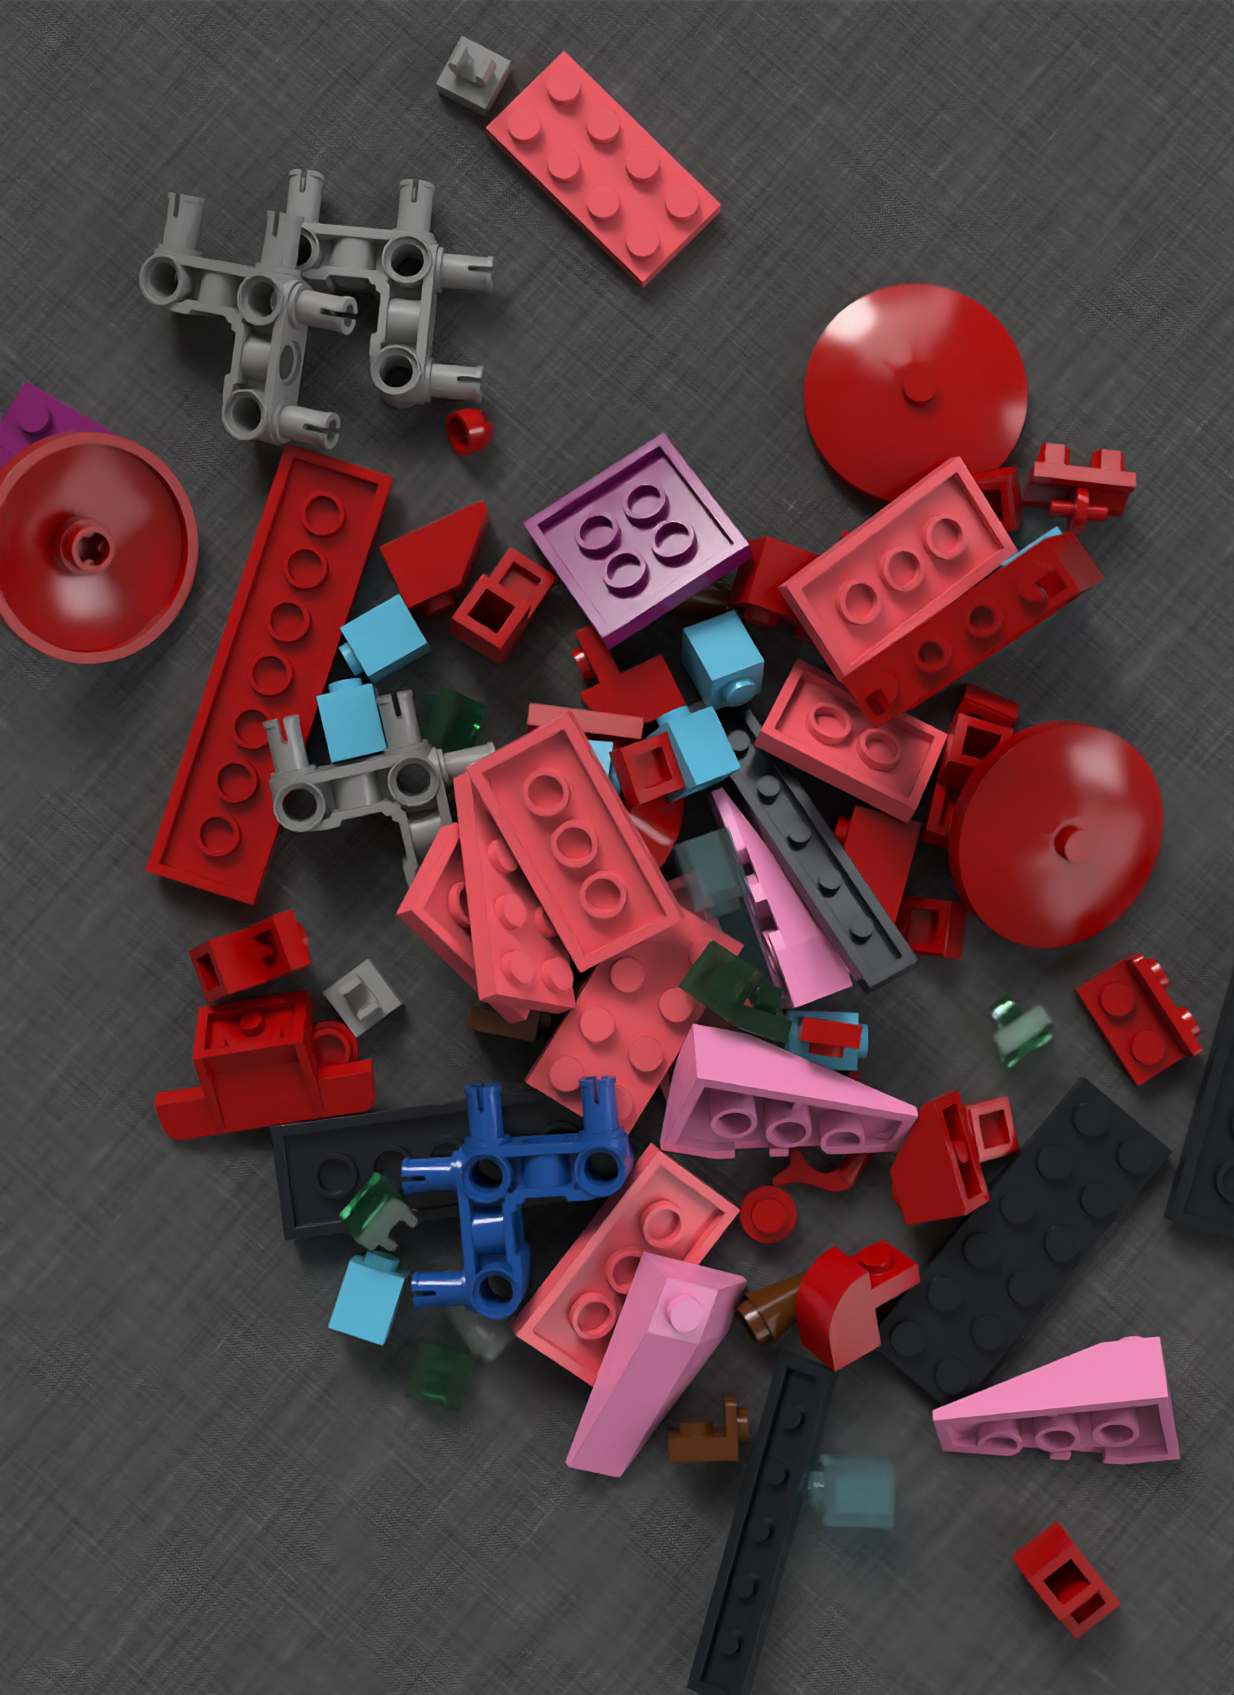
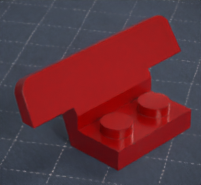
(261, 1071)

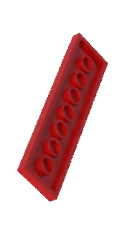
(268, 667)

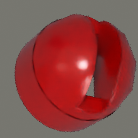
(469, 431)

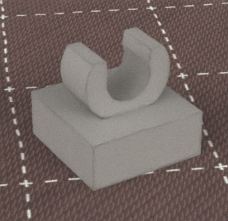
(474, 76)
(363, 997)

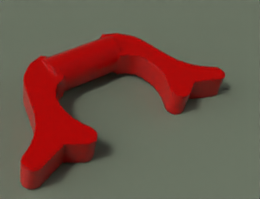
(834, 1181)

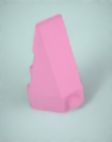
(787, 933)
(751, 1094)
(659, 1345)

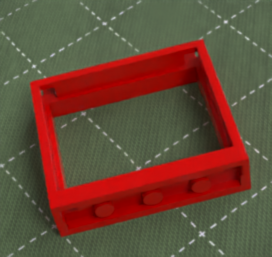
(973, 628)

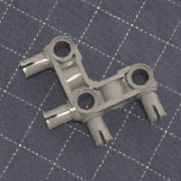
(367, 262)
(267, 343)
(370, 782)

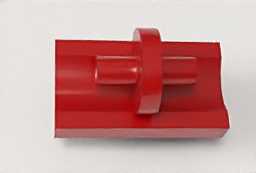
(1078, 491)

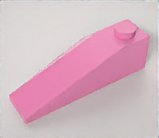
(1092, 1401)

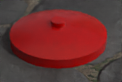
(909, 385)
(92, 547)
(1055, 833)

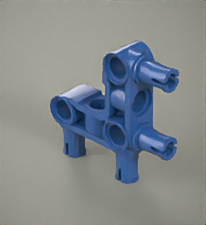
(493, 1212)

